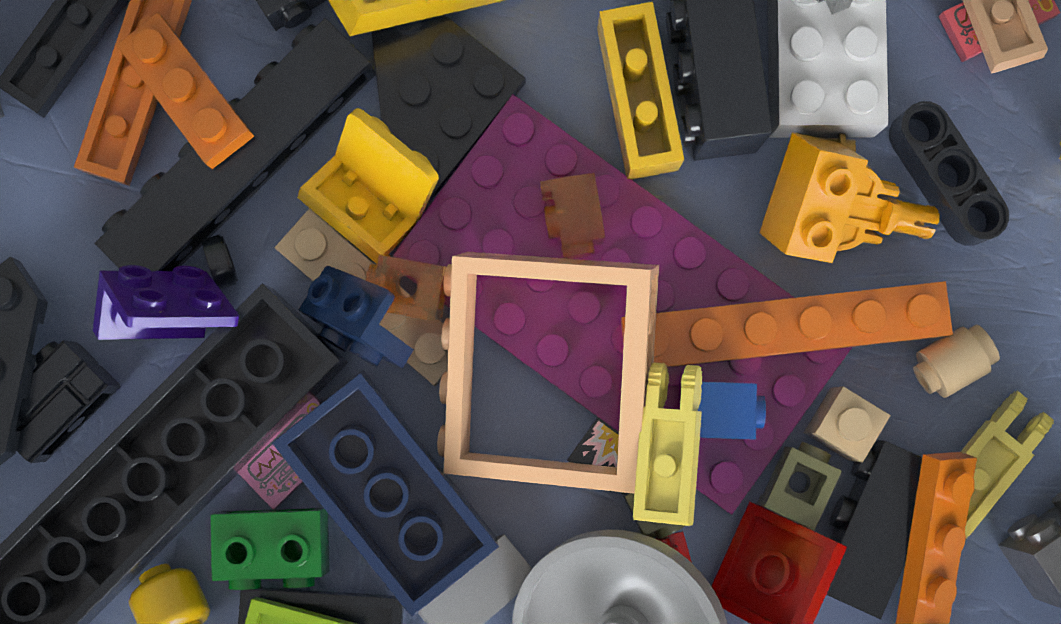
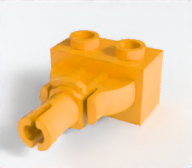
(834, 202)

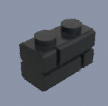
(61, 398)

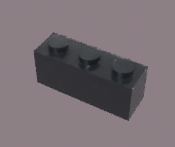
(875, 527)

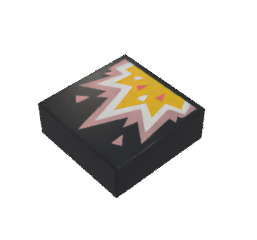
(597, 446)

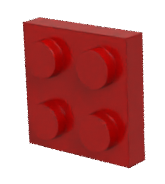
(776, 570)

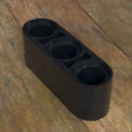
(948, 147)

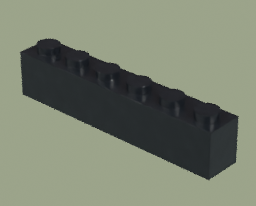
(282, 113)

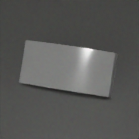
(481, 590)

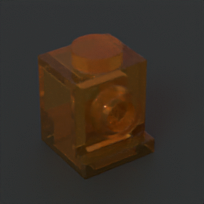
(574, 214)
(429, 297)

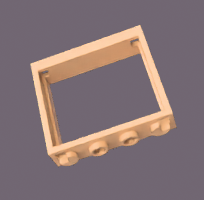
(457, 383)

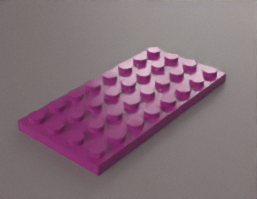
(575, 328)

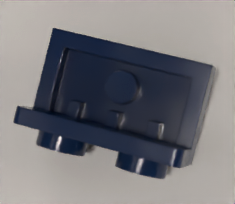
(351, 316)

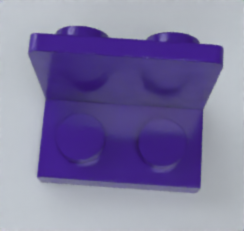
(159, 304)

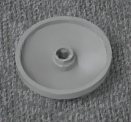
(616, 581)

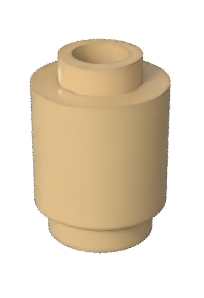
(955, 361)

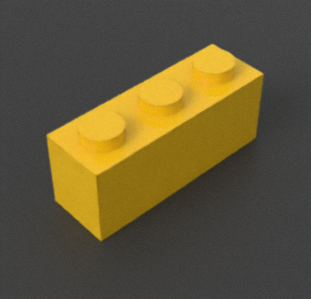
(640, 91)

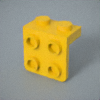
(371, 186)

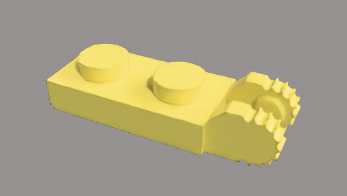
(668, 450)
(1000, 455)

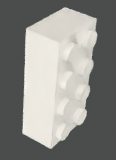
(827, 69)

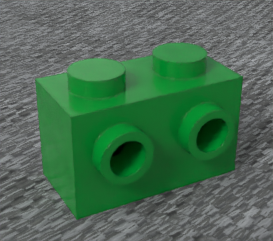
(269, 546)

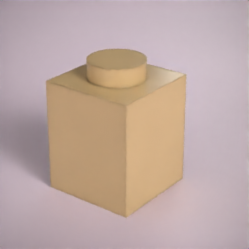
(847, 424)

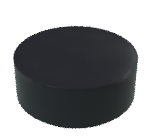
(219, 261)

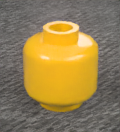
(169, 597)

